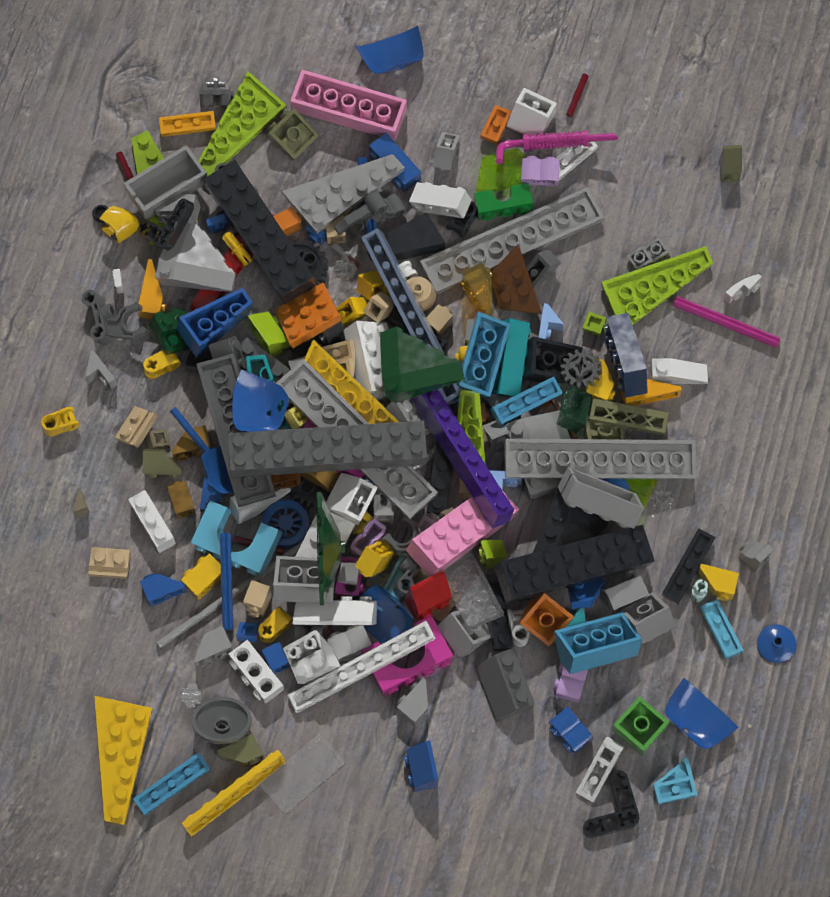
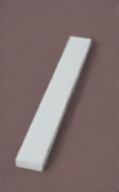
(361, 667)

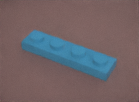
(526, 401)
(171, 784)

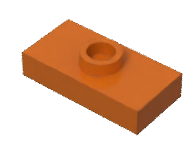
(495, 124)

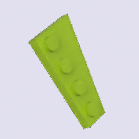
(471, 420)

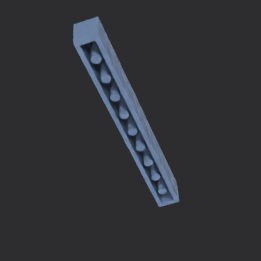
(404, 299)

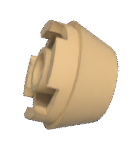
(423, 292)

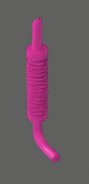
(553, 140)

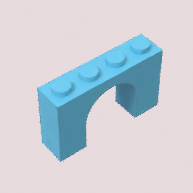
(254, 558)

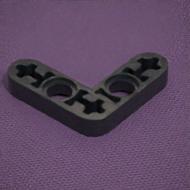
(168, 235)
(623, 810)

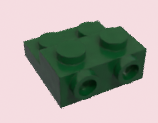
(165, 330)

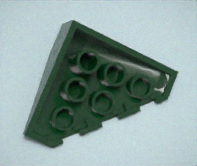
(413, 367)
(328, 548)

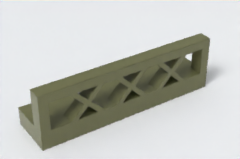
(629, 413)

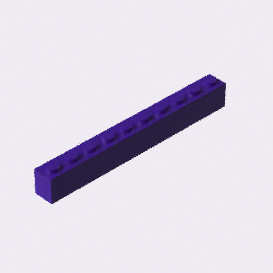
(464, 458)

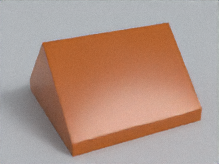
(544, 617)

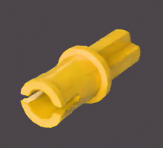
(237, 248)

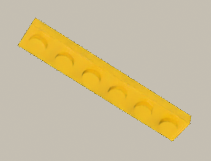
(232, 794)

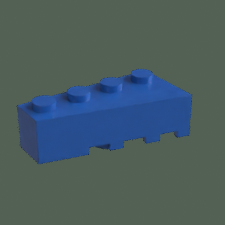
(213, 320)

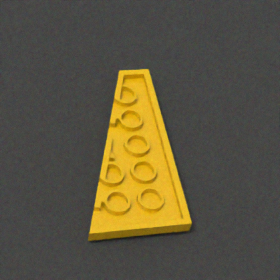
(347, 386)
(121, 741)

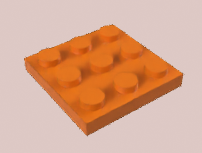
(308, 315)

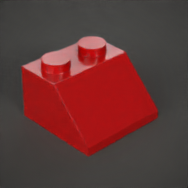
(428, 596)

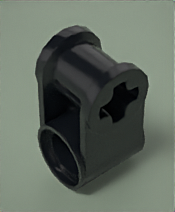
(462, 225)

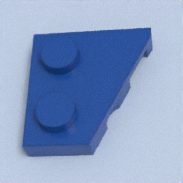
(585, 594)

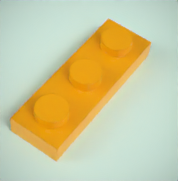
(187, 123)

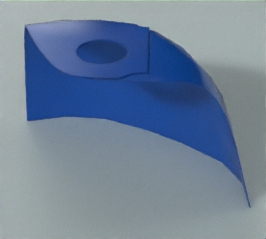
(393, 52)
(253, 399)
(217, 470)
(390, 621)
(702, 718)

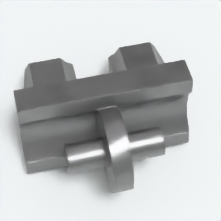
(208, 94)

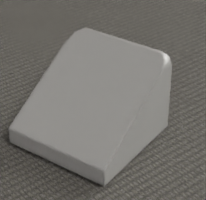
(348, 574)

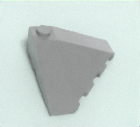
(194, 263)

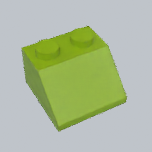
(268, 333)

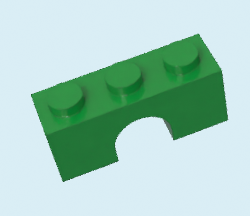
(489, 207)

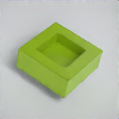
(594, 323)

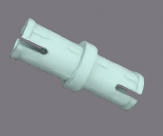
(699, 595)

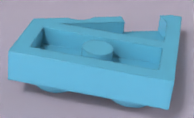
(676, 784)

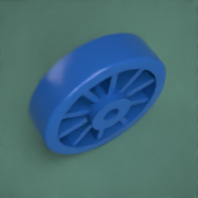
(287, 523)

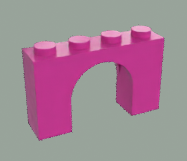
(436, 655)

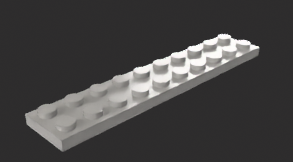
(528, 231)
(327, 409)
(600, 458)

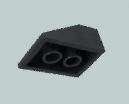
(546, 358)

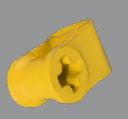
(162, 364)
(61, 422)
(277, 623)

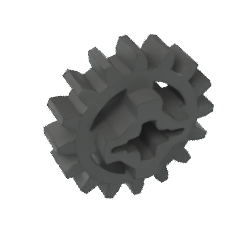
(588, 373)

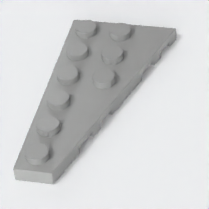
(334, 195)

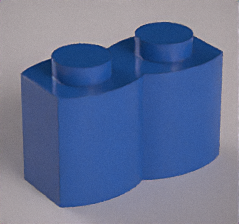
(570, 730)

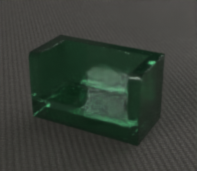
(574, 409)

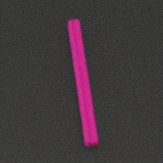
(727, 322)

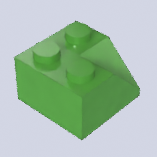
(640, 726)

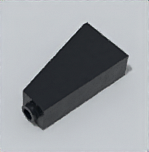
(415, 238)

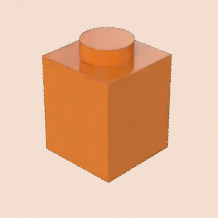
(289, 221)

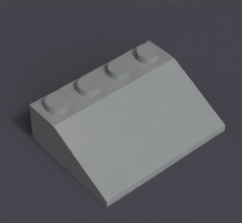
(538, 427)

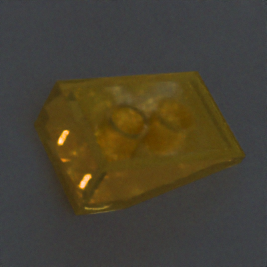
(478, 288)

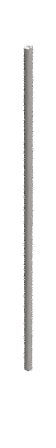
(244, 585)

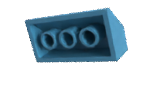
(484, 354)
(597, 643)

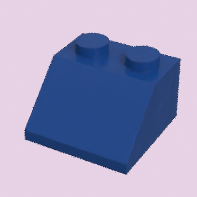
(422, 767)

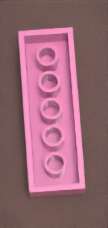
(348, 105)
(452, 537)

